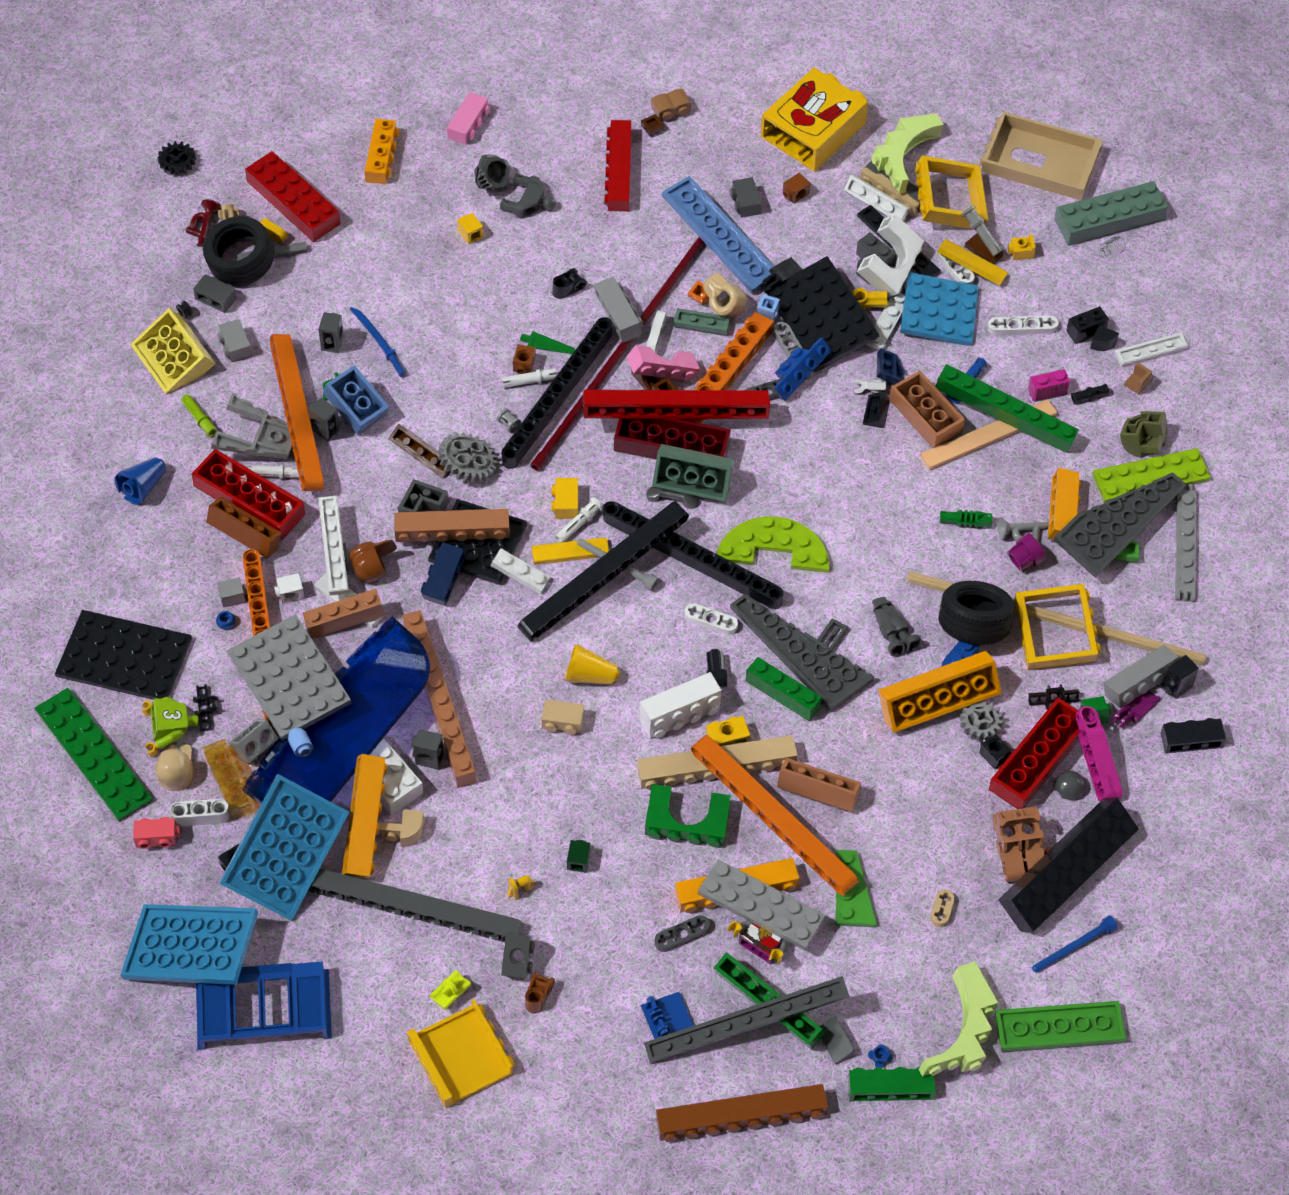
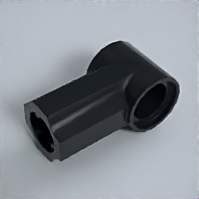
(715, 665)

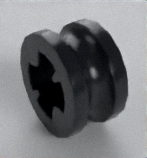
(184, 309)

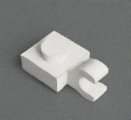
(873, 385)

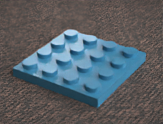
(939, 309)

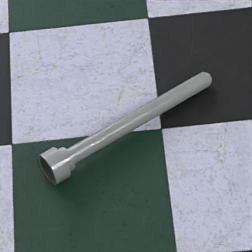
(649, 581)

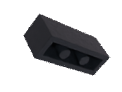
(1193, 735)

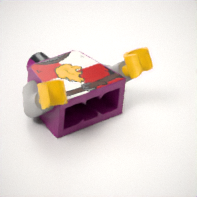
(759, 941)

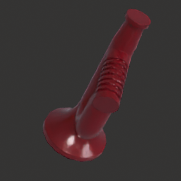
(210, 208)

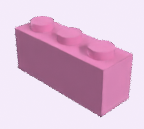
(468, 118)

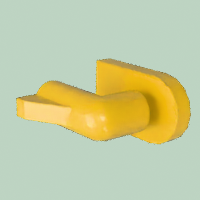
(524, 881)

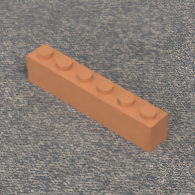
(451, 525)

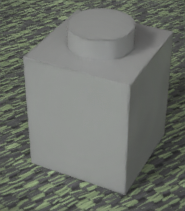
(232, 592)

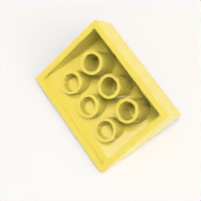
(172, 352)

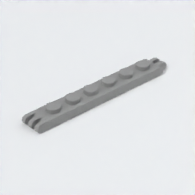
(1185, 544)

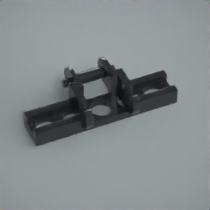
(1047, 696)
(205, 712)

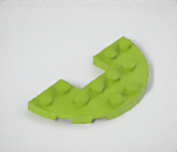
(776, 535)

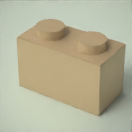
(562, 717)

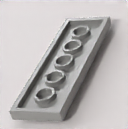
(761, 904)

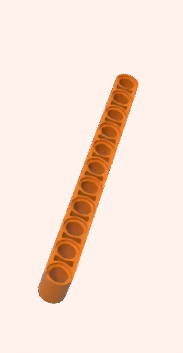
(296, 412)
(258, 600)
(774, 815)

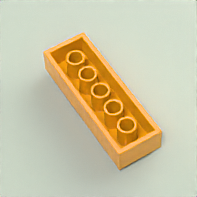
(939, 691)

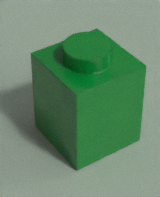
(1100, 705)

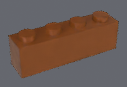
(243, 527)

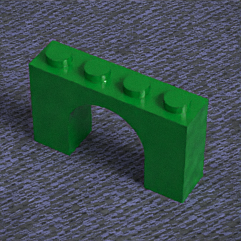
(709, 831)

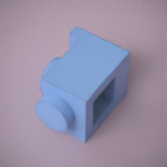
(768, 307)

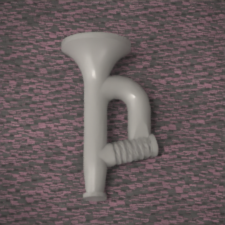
(1005, 528)

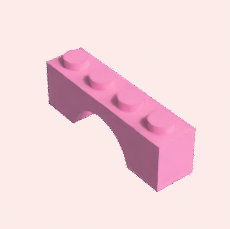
(647, 362)

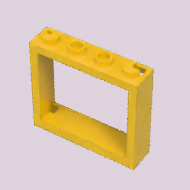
(955, 168)
(1058, 659)

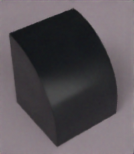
(1104, 339)

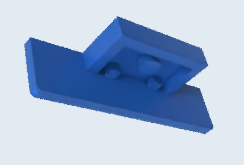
(799, 367)

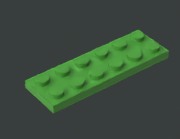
(1060, 1026)

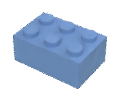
(355, 399)

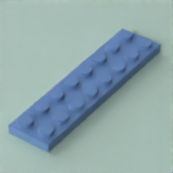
(718, 233)

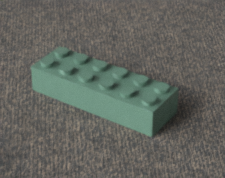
(1111, 213)

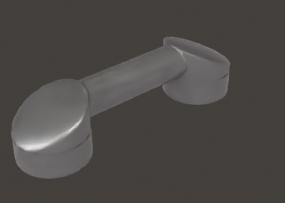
(654, 494)

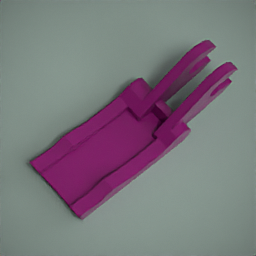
(1136, 709)

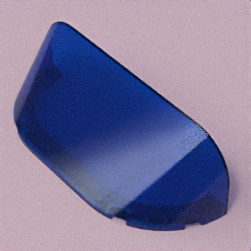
(382, 684)

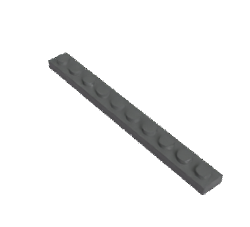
(746, 1019)

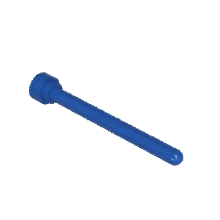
(1107, 925)

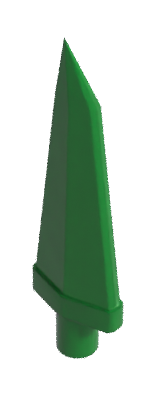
(545, 343)

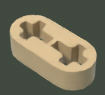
(945, 909)

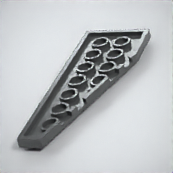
(1106, 530)

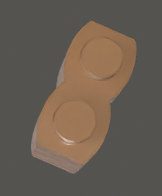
(671, 104)

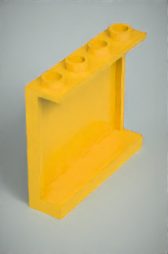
(461, 1054)

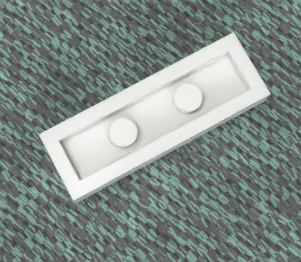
(520, 571)

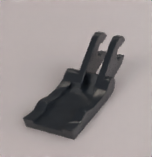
(781, 272)

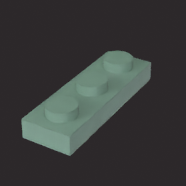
(701, 321)

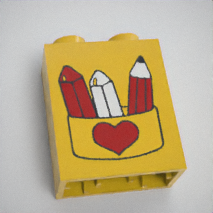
(814, 118)

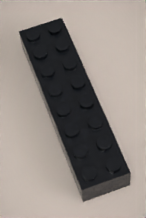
(1068, 864)

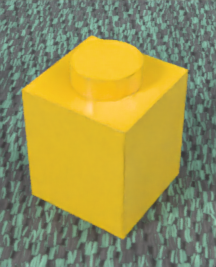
(470, 228)

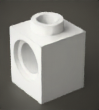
(289, 588)

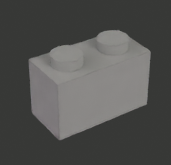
(235, 340)

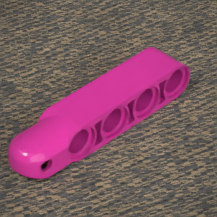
(1097, 754)

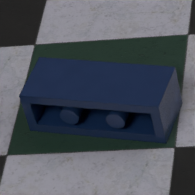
(443, 574)

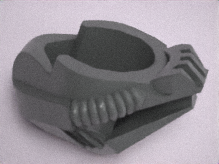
(492, 173)

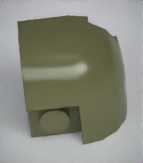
(1144, 433)

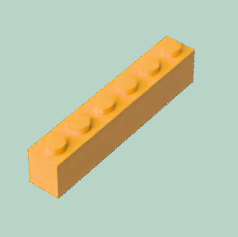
(363, 816)
(777, 874)

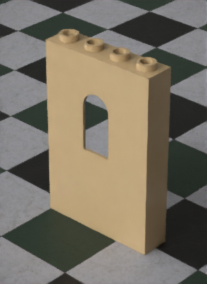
(1068, 153)

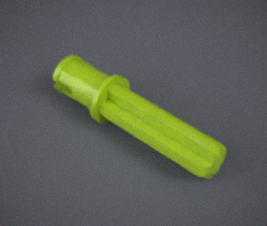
(203, 420)

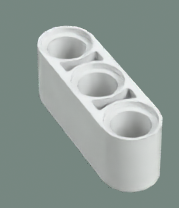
(191, 808)

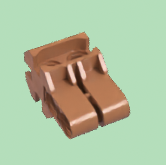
(1020, 844)

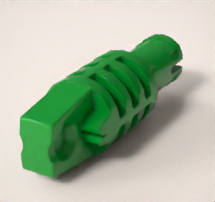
(970, 518)

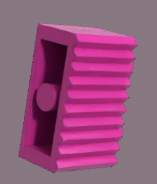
(1048, 385)

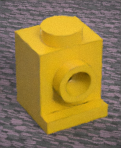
(1022, 247)

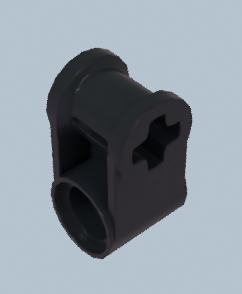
(567, 284)

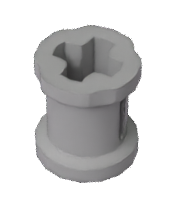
(508, 420)

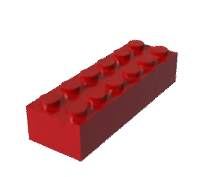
(292, 196)
(228, 479)
(1037, 755)

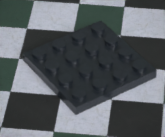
(482, 552)

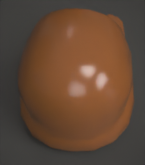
(367, 559)

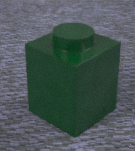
(578, 856)

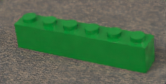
(759, 992)

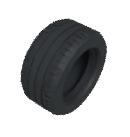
(230, 232)
(976, 612)

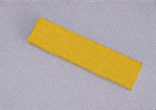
(972, 262)
(566, 551)

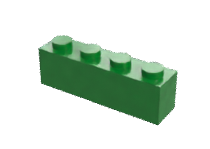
(783, 689)
(890, 1085)

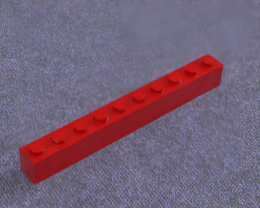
(676, 404)

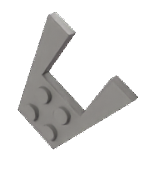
(270, 440)

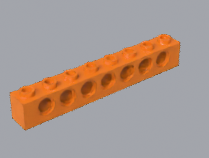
(736, 355)

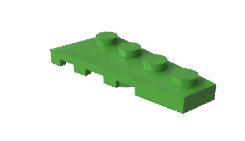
(855, 905)

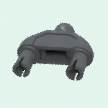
(531, 198)

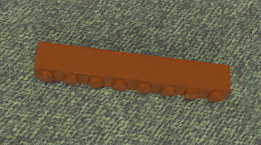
(741, 1112)

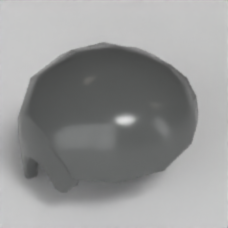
(1070, 785)

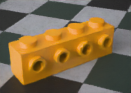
(381, 150)
(1063, 500)

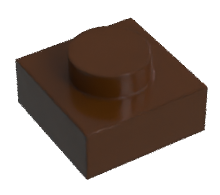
(652, 125)

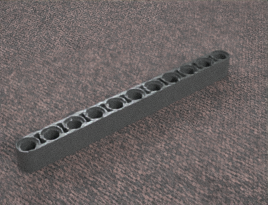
(414, 905)

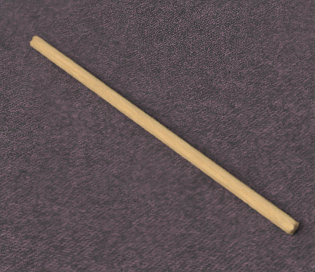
(1072, 622)

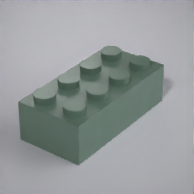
(693, 472)

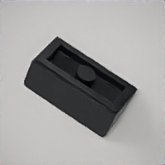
(876, 410)

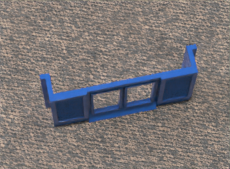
(307, 1004)

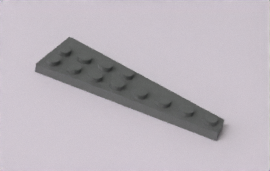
(803, 654)

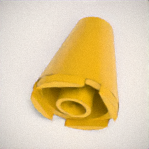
(590, 668)

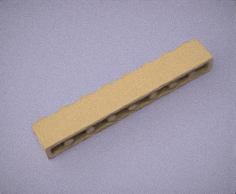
(686, 768)

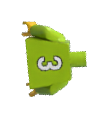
(168, 722)

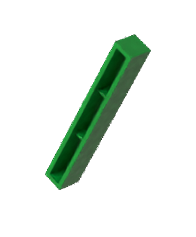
(1006, 408)

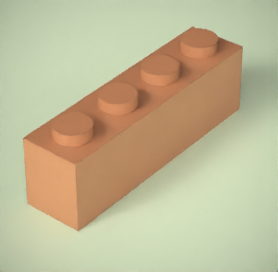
(343, 613)
(818, 784)

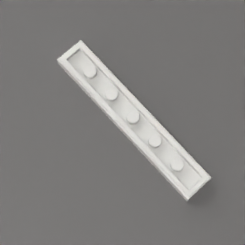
(333, 545)

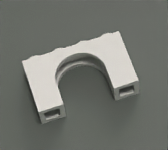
(907, 247)

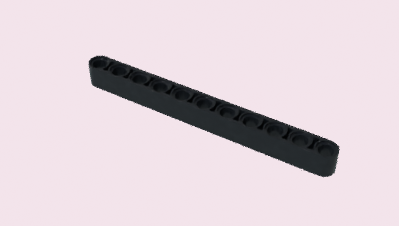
(556, 393)
(701, 557)
(603, 571)

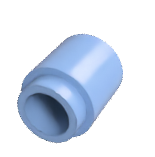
(300, 742)

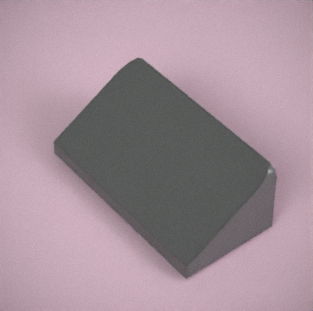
(836, 1041)

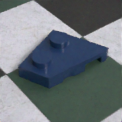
(889, 367)

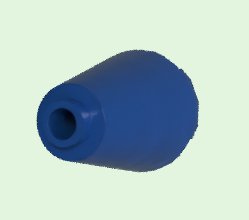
(139, 479)

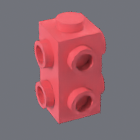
(155, 832)

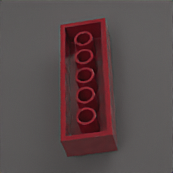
(645, 436)

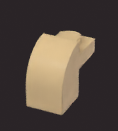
(407, 832)

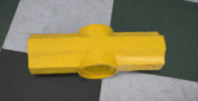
(871, 299)

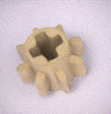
(228, 211)

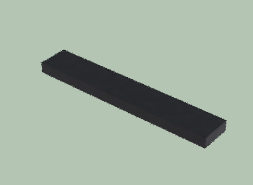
(873, 220)

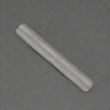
(284, 250)

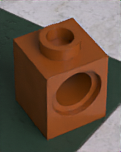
(796, 188)
(524, 359)

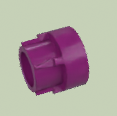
(1026, 553)

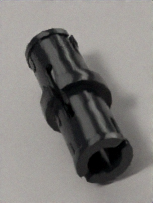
(1100, 391)

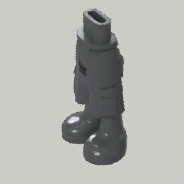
(894, 625)

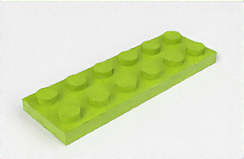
(1130, 476)

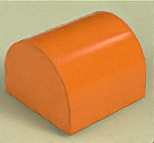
(698, 294)

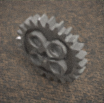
(467, 457)

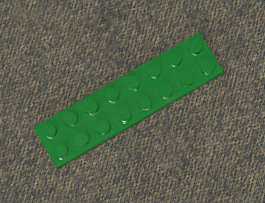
(93, 754)

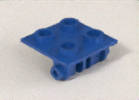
(666, 1014)

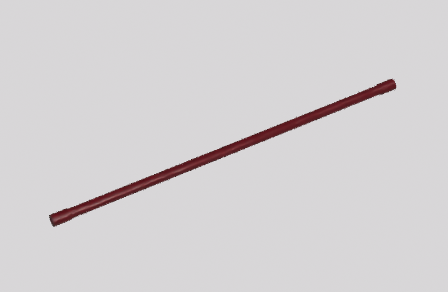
(543, 456)

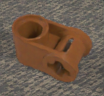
(539, 989)

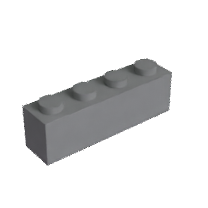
(618, 309)
(1139, 676)

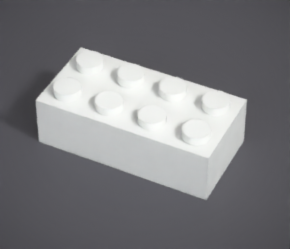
(680, 705)
(400, 782)

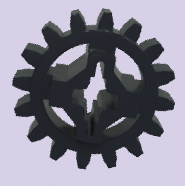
(176, 158)

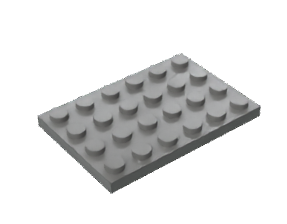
(289, 676)

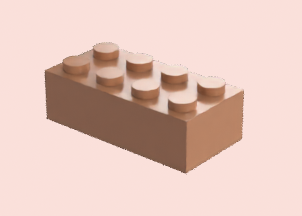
(927, 409)

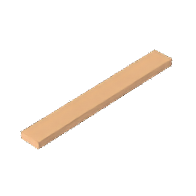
(975, 440)

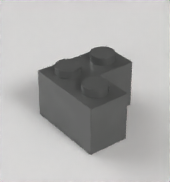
(872, 245)
(423, 498)

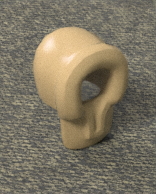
(730, 306)
(175, 767)

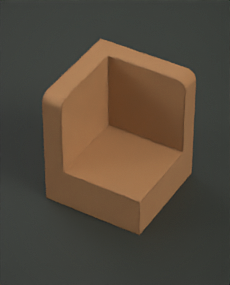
(1139, 379)

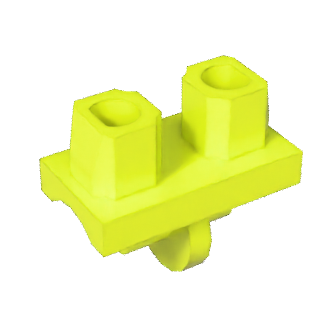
(450, 990)

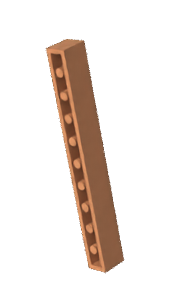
(442, 706)

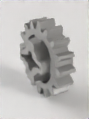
(982, 723)

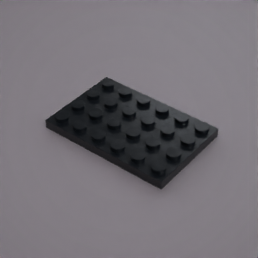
(821, 305)
(123, 655)

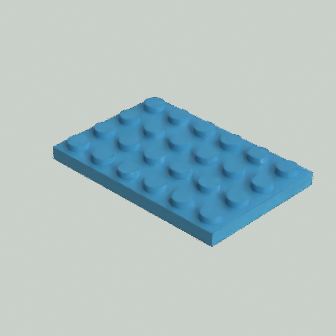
(284, 847)
(189, 944)

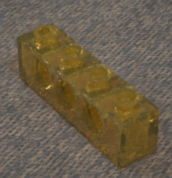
(214, 755)

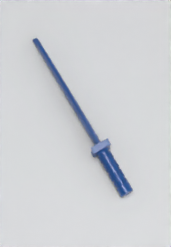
(390, 354)

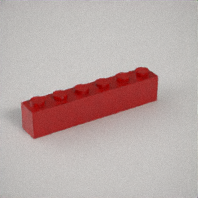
(619, 165)

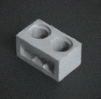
(251, 736)

